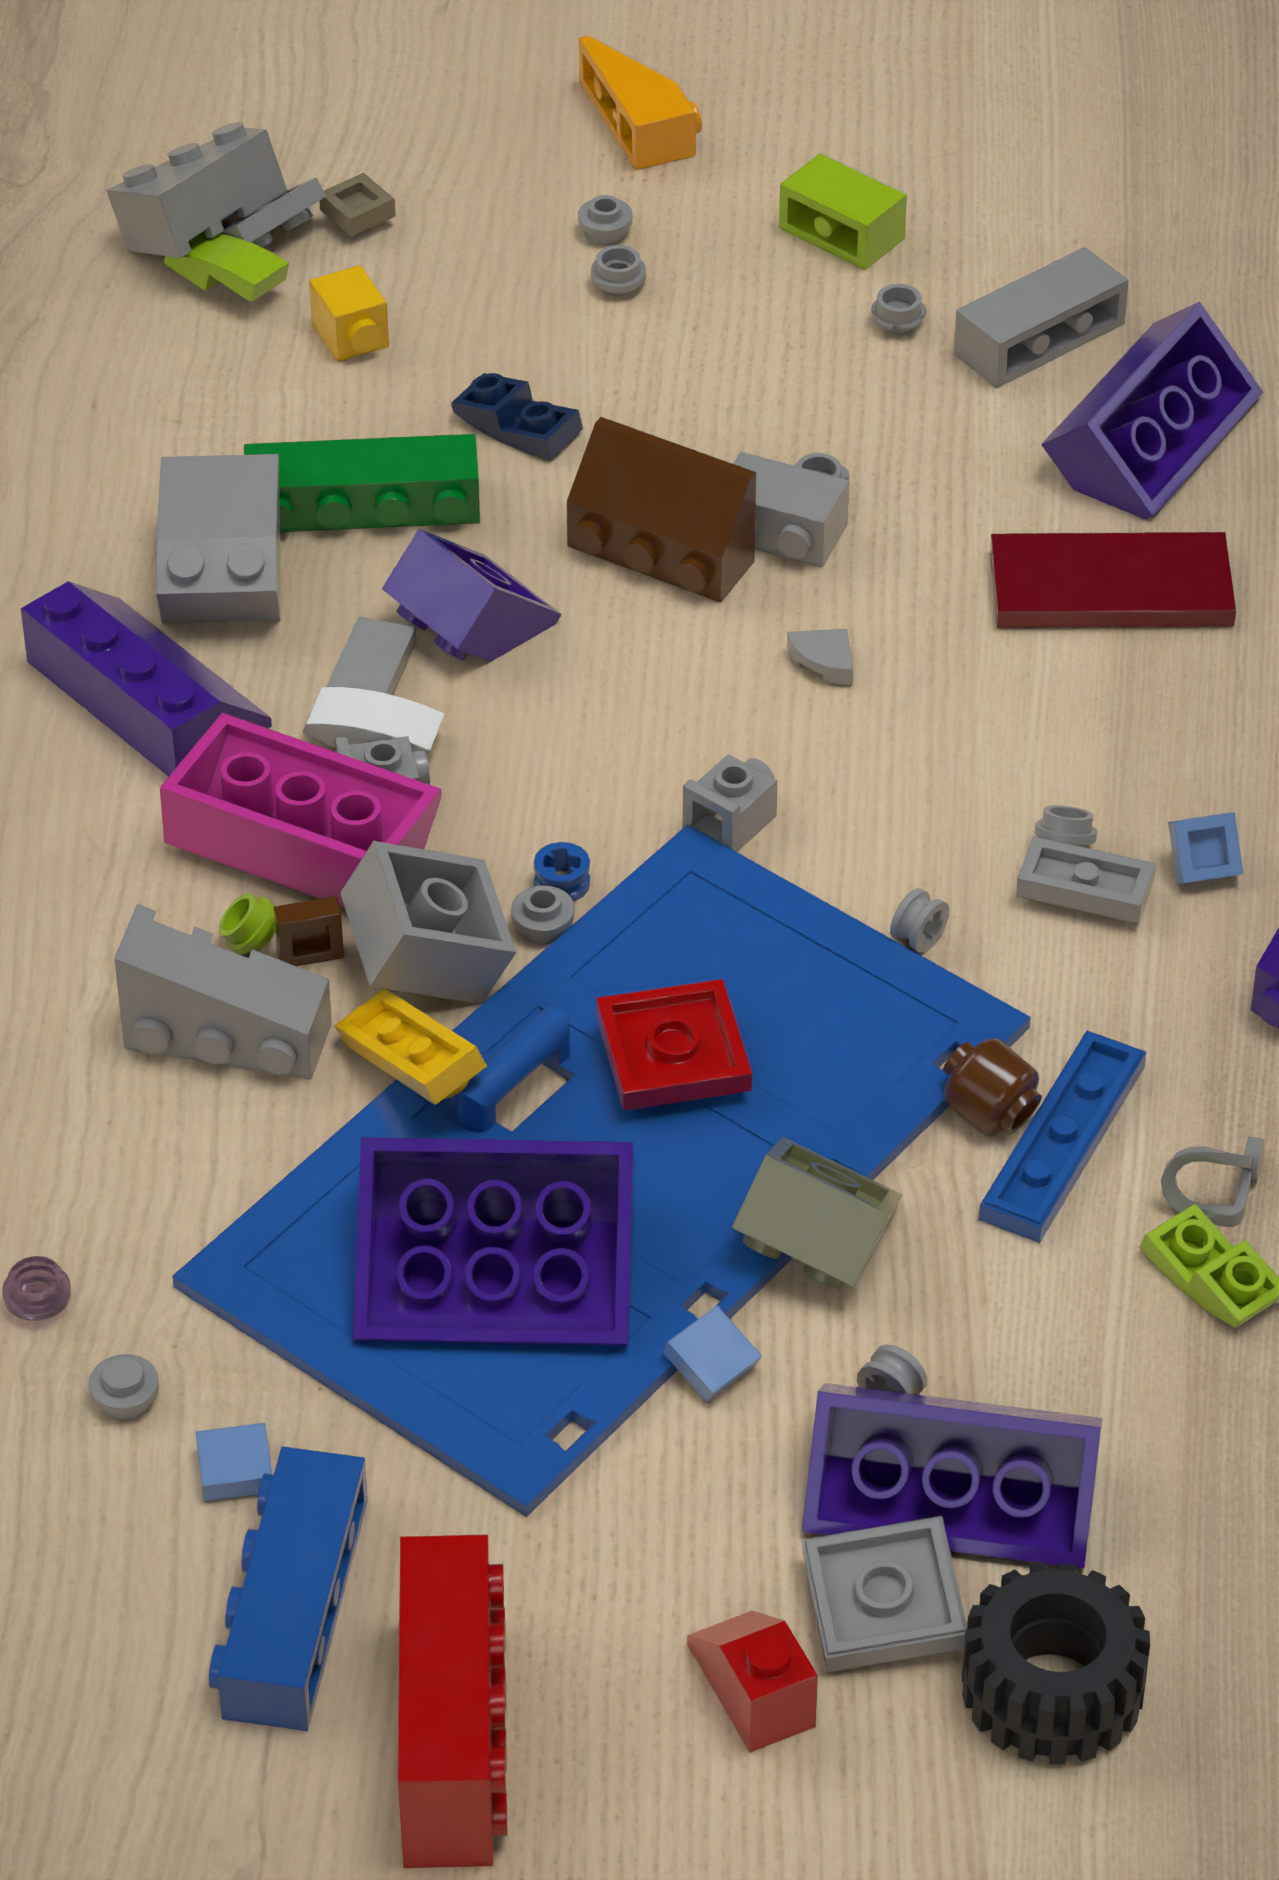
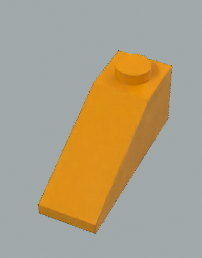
(639, 106)

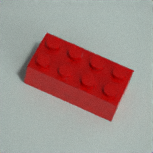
(451, 1702)

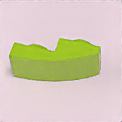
(233, 262)
(1209, 1270)

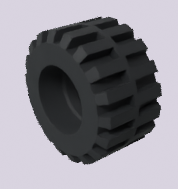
(1050, 1709)

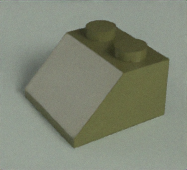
(815, 1213)

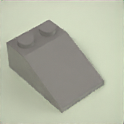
(218, 539)

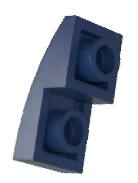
(507, 413)

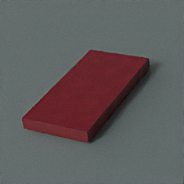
(1112, 580)

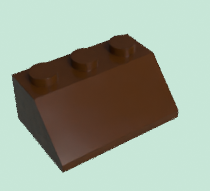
(663, 510)

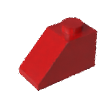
(758, 1677)

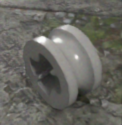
(919, 920)
(893, 1371)

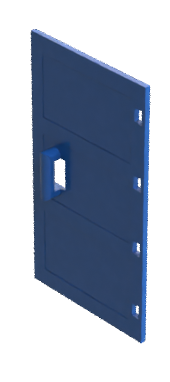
(840, 1059)

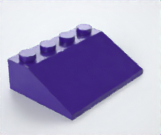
(494, 1241)

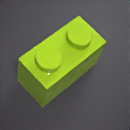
(842, 211)

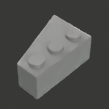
(196, 190)

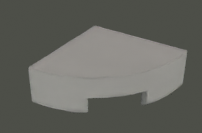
(824, 653)

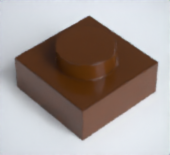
(309, 931)

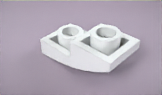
(371, 717)

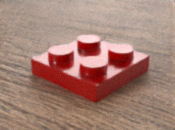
(673, 1044)

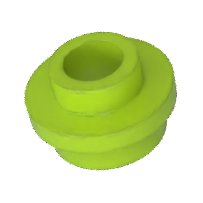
(248, 923)

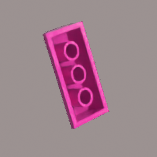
(289, 807)

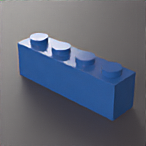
(291, 1588)

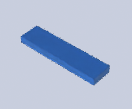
(1062, 1136)

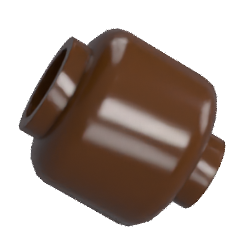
(991, 1087)

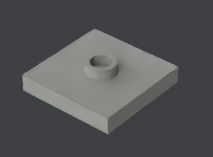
(884, 1594)

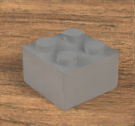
(427, 923)

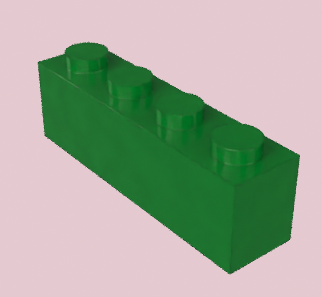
(376, 482)

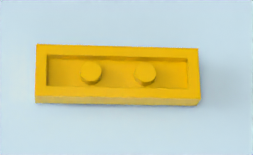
(411, 1046)

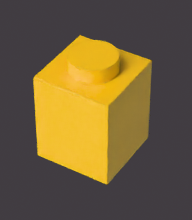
(349, 313)

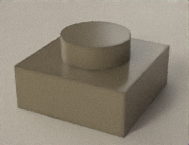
(357, 204)

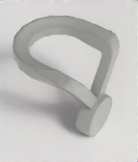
(1219, 1214)

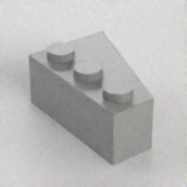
(217, 1005)

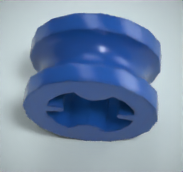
(563, 857)

